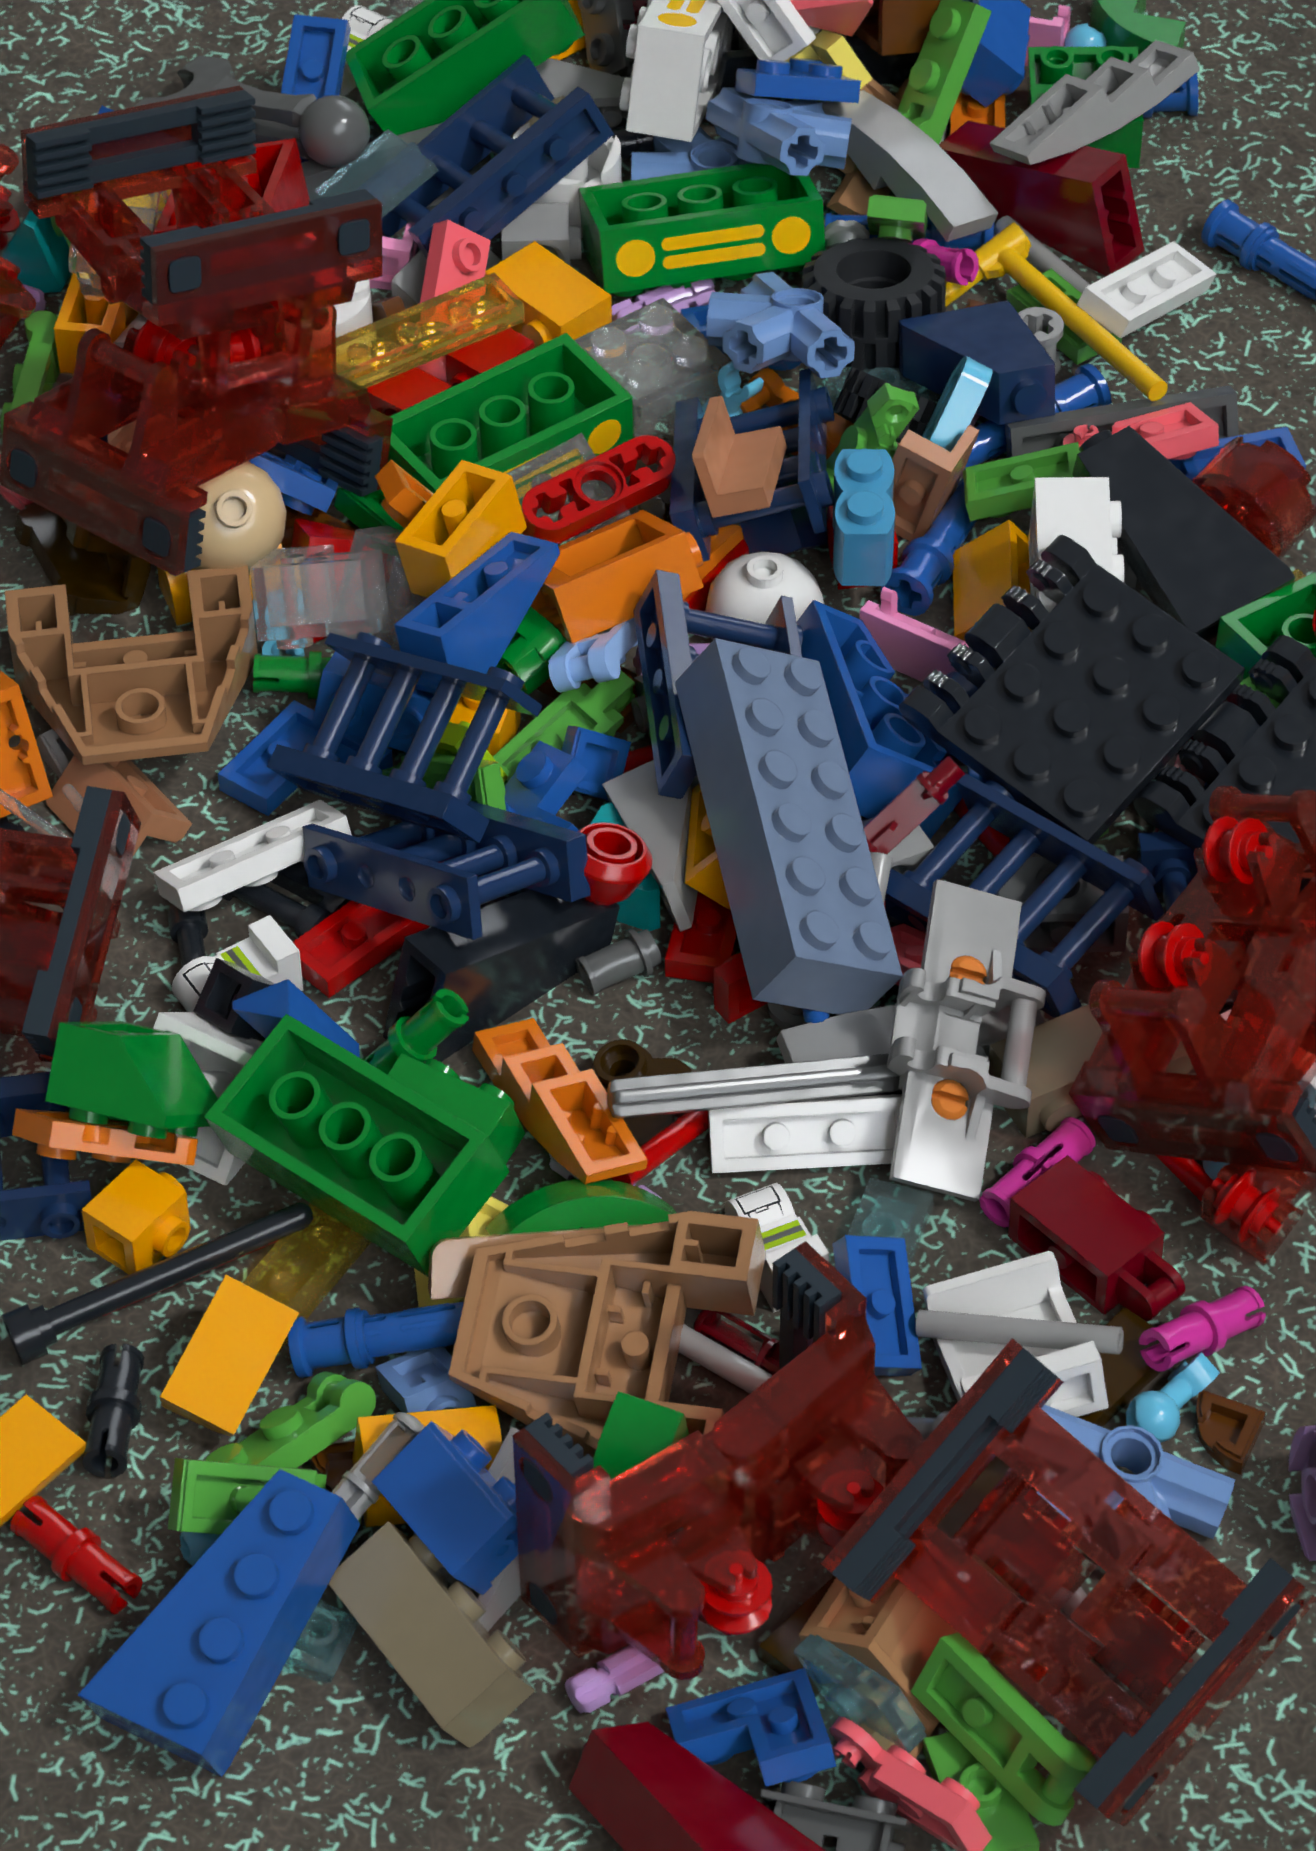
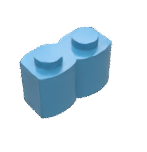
(863, 517)

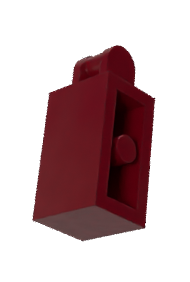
(1097, 1239)

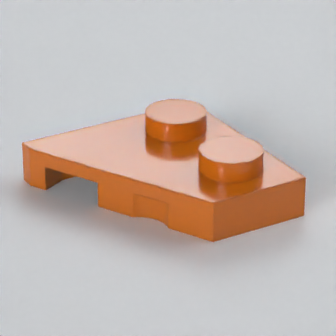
(63, 1137)

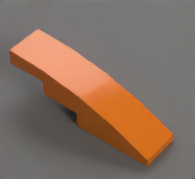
(558, 1102)

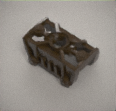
(95, 571)

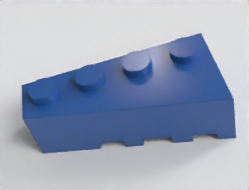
(877, 741)
(227, 1627)

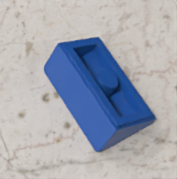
(269, 1005)

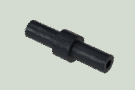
(188, 931)

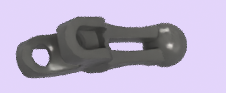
(326, 128)

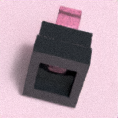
(223, 986)

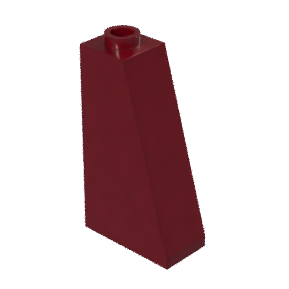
(1069, 202)
(667, 1799)

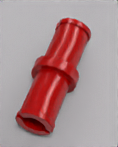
(76, 1554)

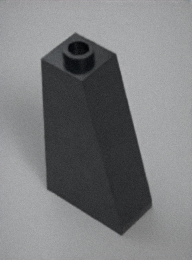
(1176, 537)
(522, 955)

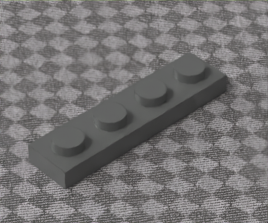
(1049, 431)

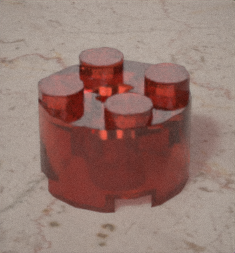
(1261, 491)

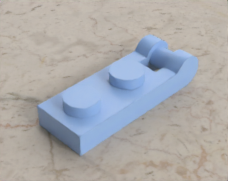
(592, 657)

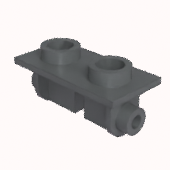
(606, 36)
(863, 1827)

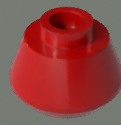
(615, 862)

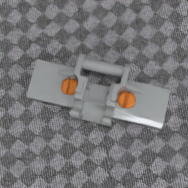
(935, 1039)

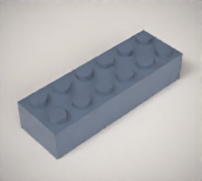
(787, 829)

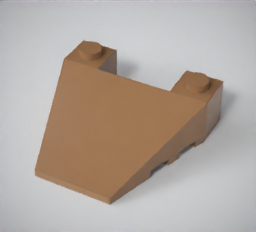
(141, 691)
(599, 1314)

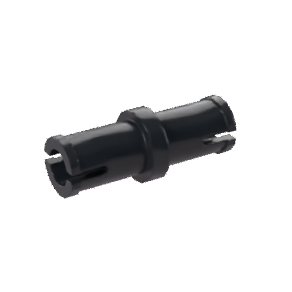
(113, 1410)

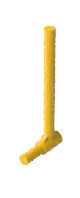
(1008, 255)

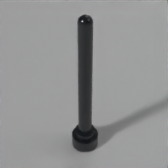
(37, 1329)

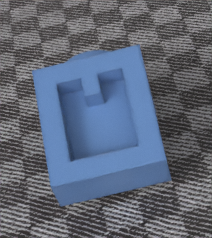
(422, 1382)

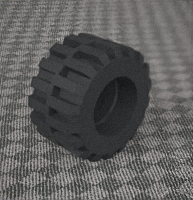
(873, 287)

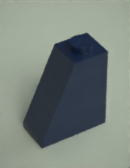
(997, 338)

